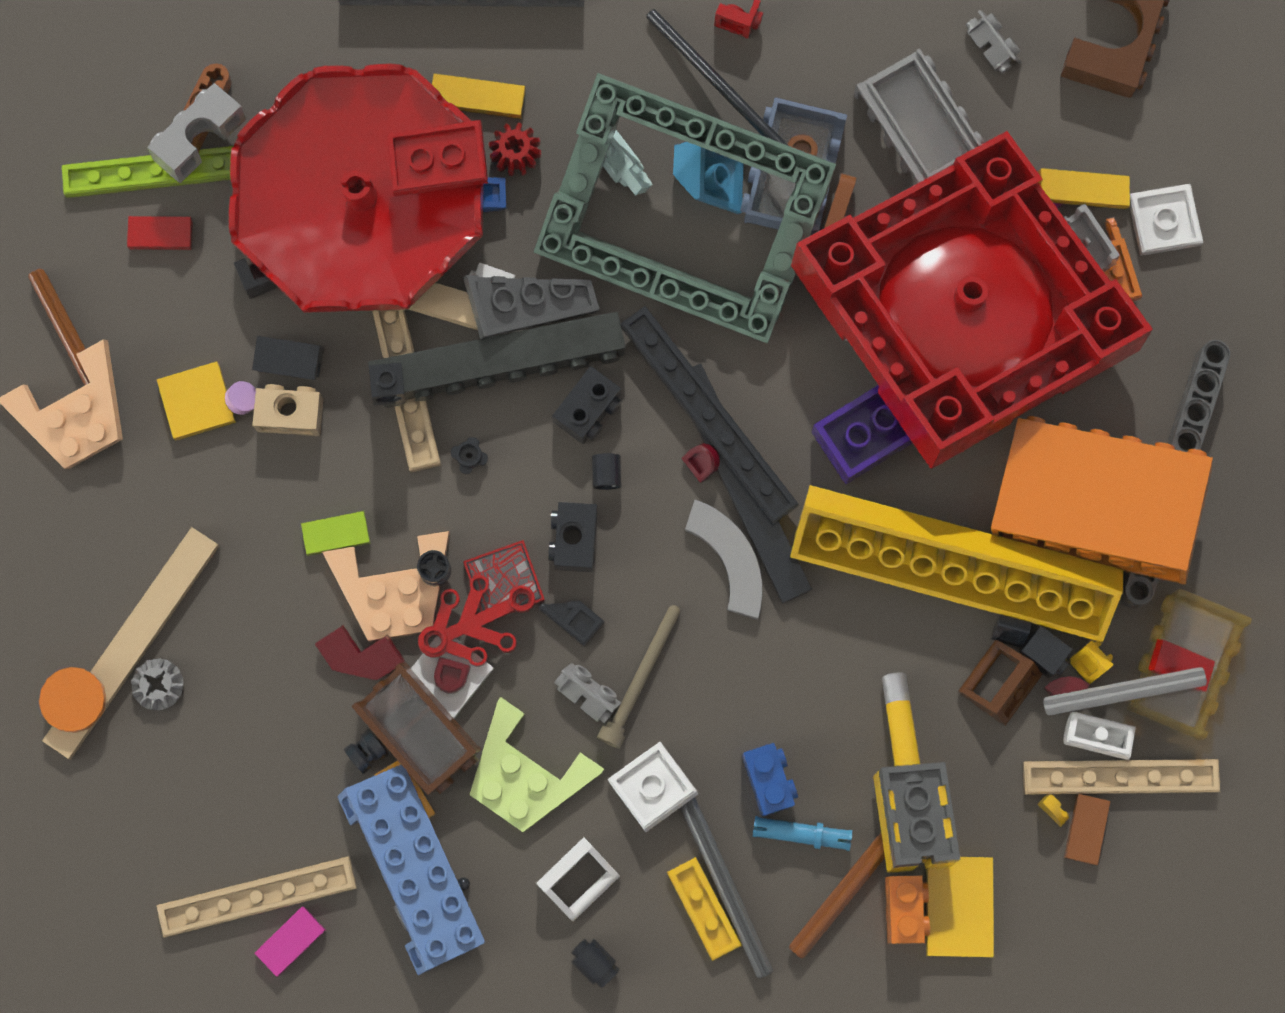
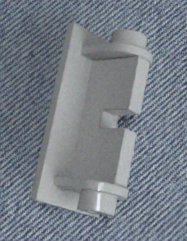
(987, 31)
(578, 682)

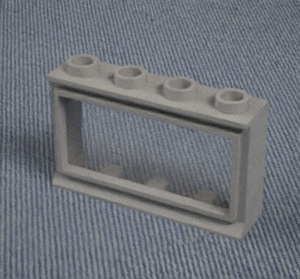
(918, 116)

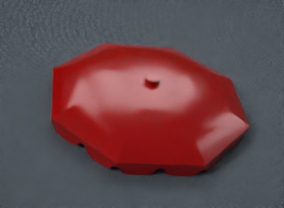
(319, 198)

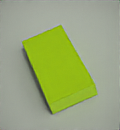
(335, 533)

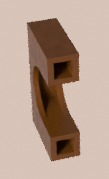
(1117, 68)

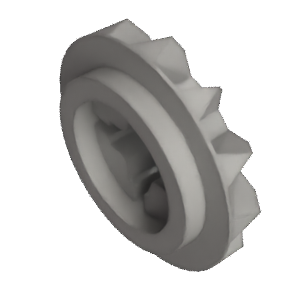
(171, 680)

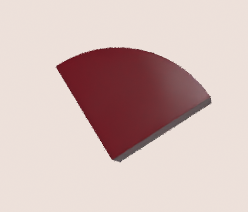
(1066, 685)

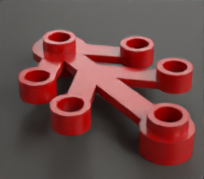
(471, 623)

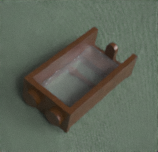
(417, 730)

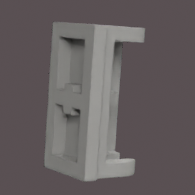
(1093, 237)

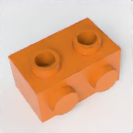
(906, 909)

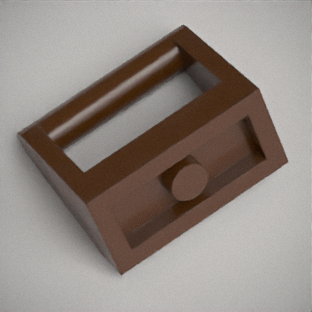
(1013, 690)

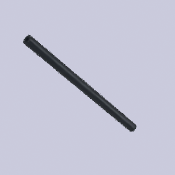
(712, 76)

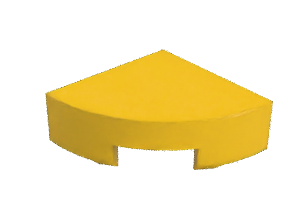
(1052, 808)

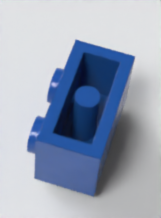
(768, 779)

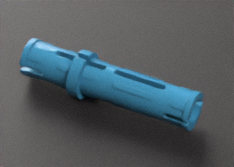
(803, 833)

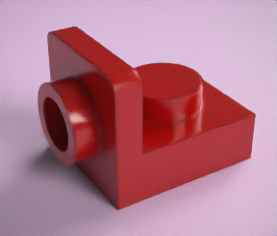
(735, 20)

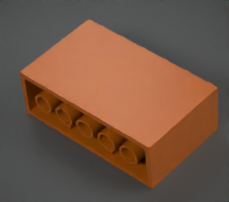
(1103, 498)

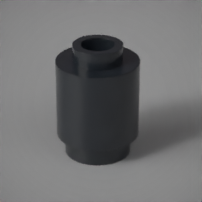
(594, 962)

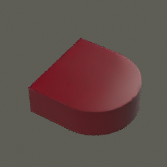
(702, 461)
(451, 675)

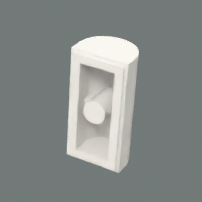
(1099, 735)

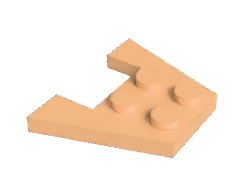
(79, 422)
(389, 602)

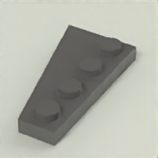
(517, 304)

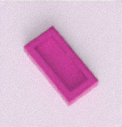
(290, 941)

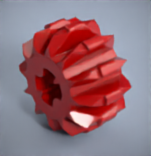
(505, 155)

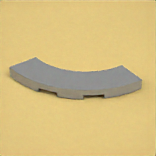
(735, 553)

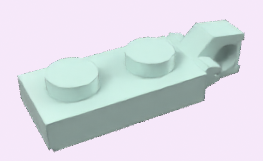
(625, 166)

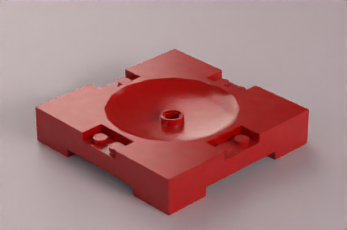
(955, 362)

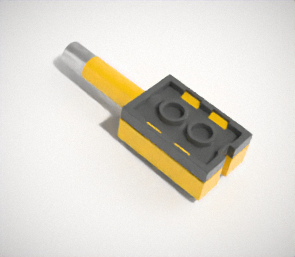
(912, 796)

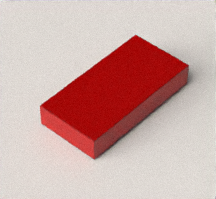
(159, 233)
(1173, 658)

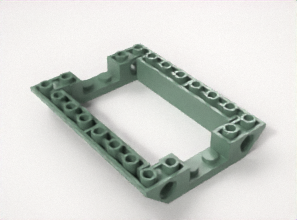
(567, 245)

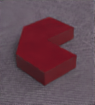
(345, 656)

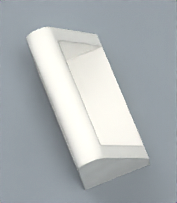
(561, 868)

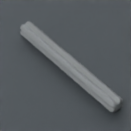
(1125, 691)

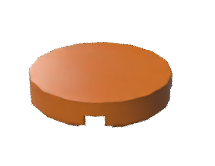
(72, 699)

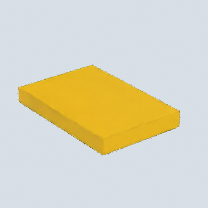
(961, 909)

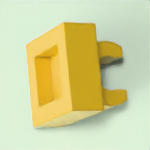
(1091, 661)

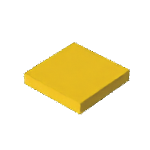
(195, 401)

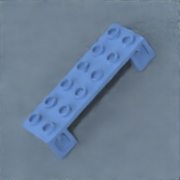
(413, 867)

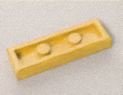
(481, 95)
(1086, 188)
(704, 909)

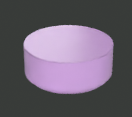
(240, 397)

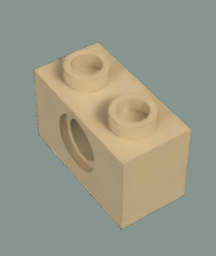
(305, 419)

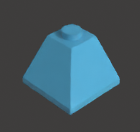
(709, 176)

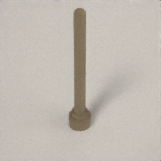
(613, 732)

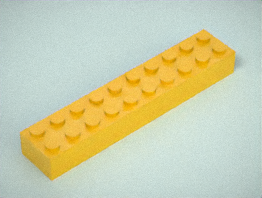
(957, 563)

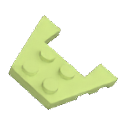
(517, 785)

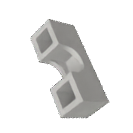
(210, 112)

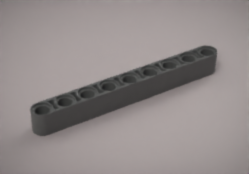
(1192, 431)

